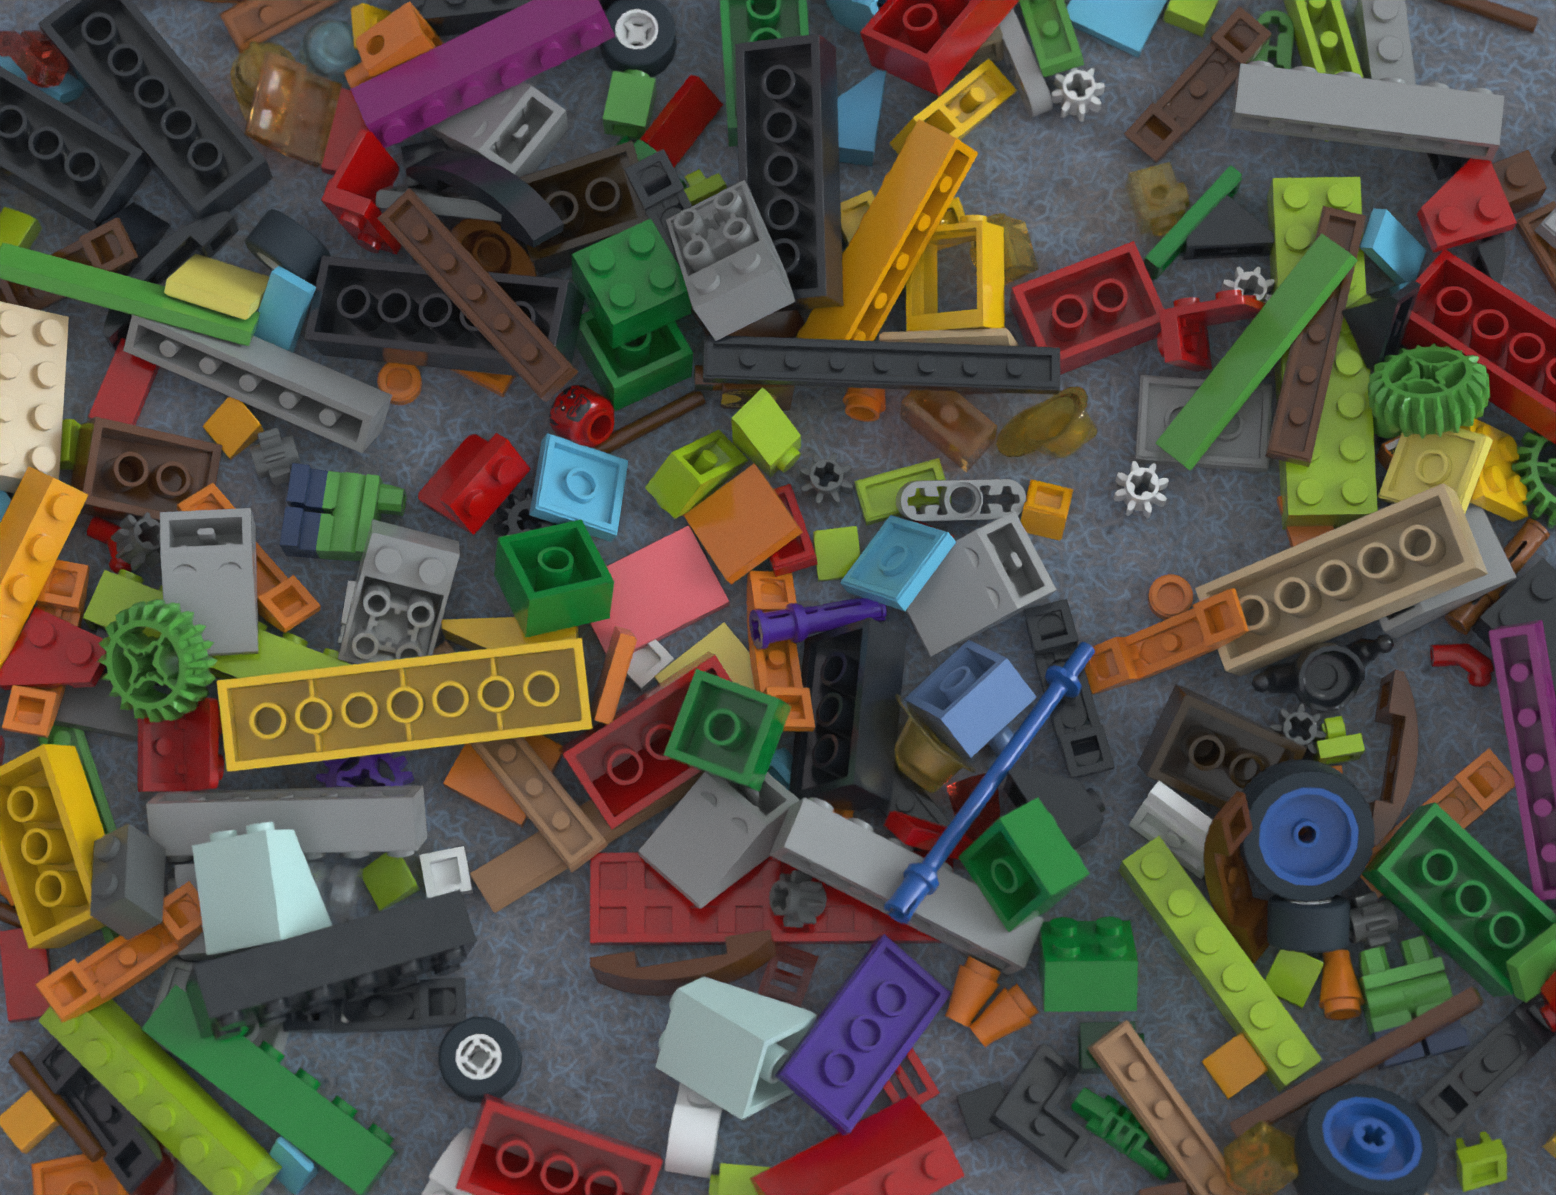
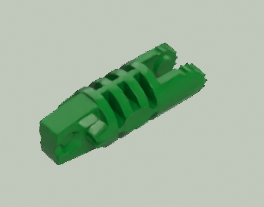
(1119, 1129)

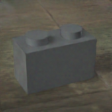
(128, 881)

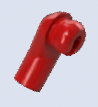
(102, 531)
(1467, 657)

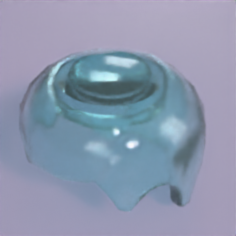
(329, 50)

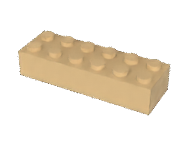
(1349, 578)

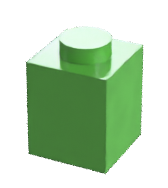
(629, 104)

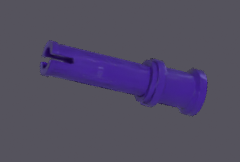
(798, 622)

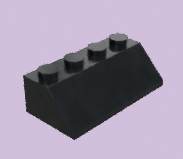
(856, 716)

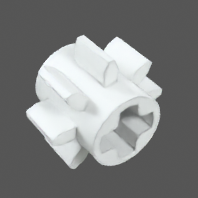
(1068, 99)
(1250, 280)
(1133, 481)

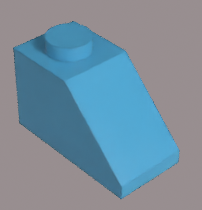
(859, 119)

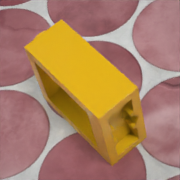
(923, 283)

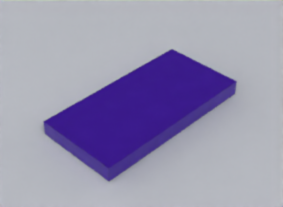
(863, 1034)

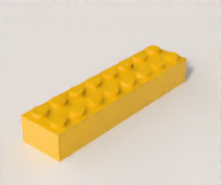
(404, 704)

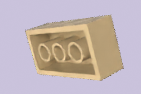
(31, 392)

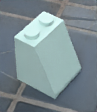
(255, 889)
(730, 1044)

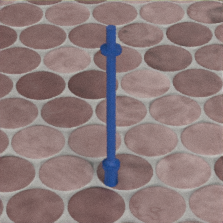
(922, 877)

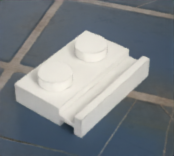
(1177, 823)

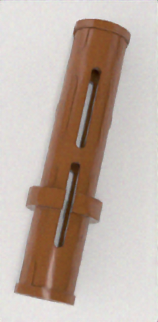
(1529, 539)

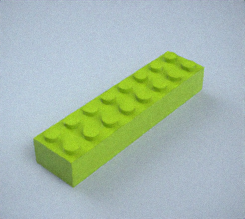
(1342, 469)

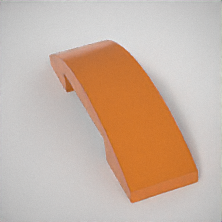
(64, 596)
(279, 598)
(1167, 643)
(778, 667)
(1465, 796)
(124, 962)

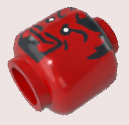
(582, 416)

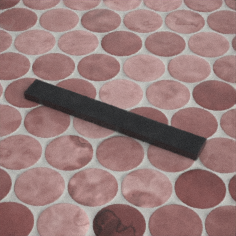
(881, 365)

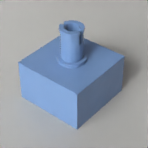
(972, 699)

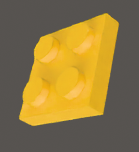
(1498, 485)

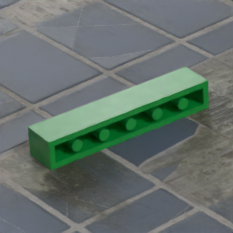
(276, 1095)

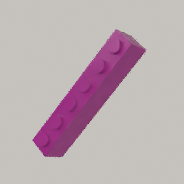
(478, 65)
(1530, 728)

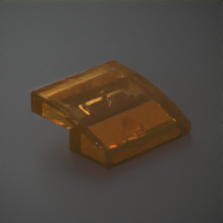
(292, 110)

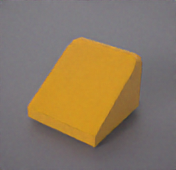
(233, 427)
(1046, 509)
(1234, 1066)
(27, 1122)

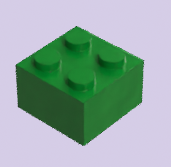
(631, 283)
(637, 366)
(553, 578)
(727, 730)
(1023, 864)
(1087, 965)

